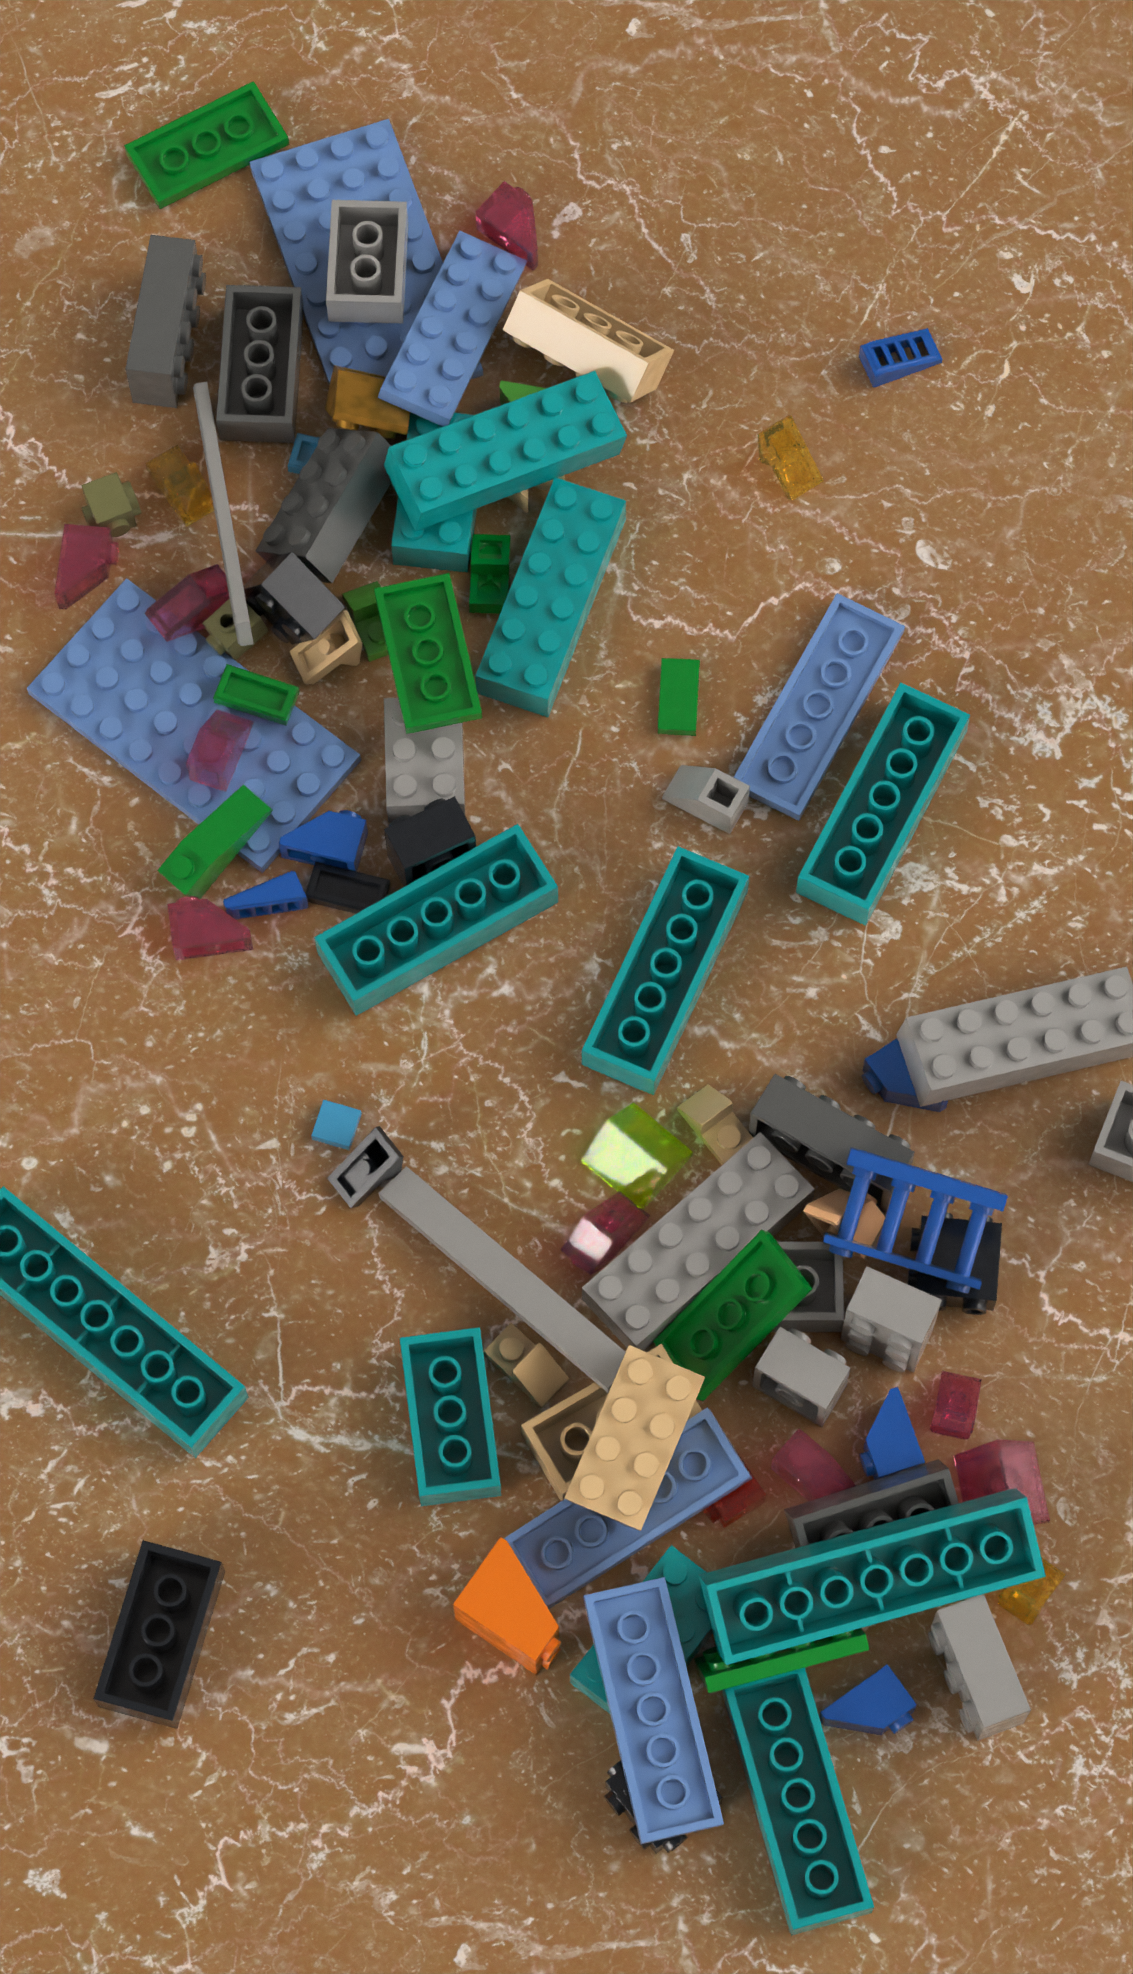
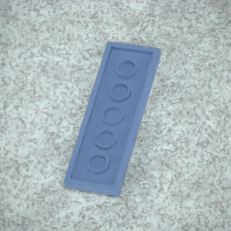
(452, 329)
(818, 706)
(576, 1546)
(653, 1710)

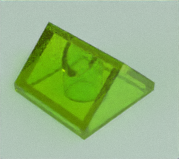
(636, 1155)

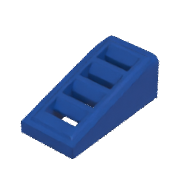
(892, 371)
(271, 897)

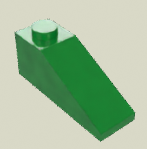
(214, 843)

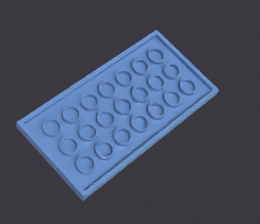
(298, 199)
(150, 699)

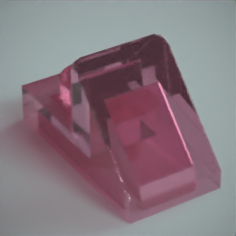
(956, 1405)

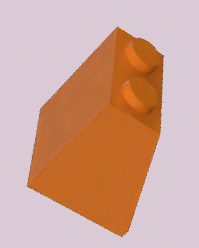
(509, 1611)

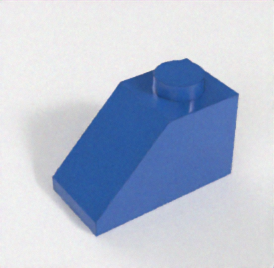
(327, 839)
(888, 1075)
(891, 1440)
(872, 1706)

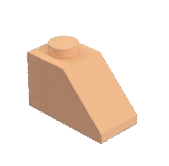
(828, 1212)

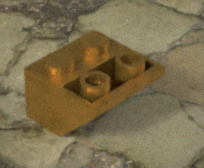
(354, 403)

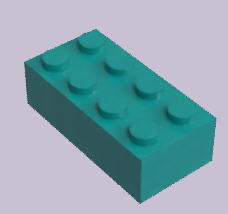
(438, 546)
(450, 1417)
(689, 1613)

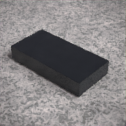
(345, 888)

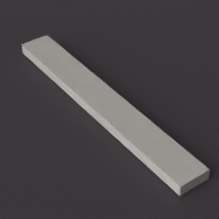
(223, 514)
(504, 1277)

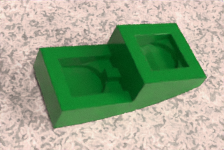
(489, 573)

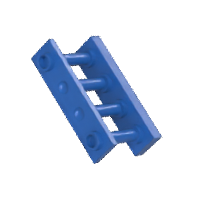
(904, 1181)

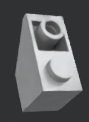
(708, 795)

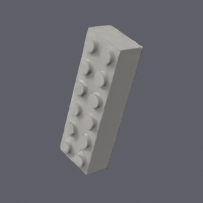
(1019, 1036)
(695, 1242)

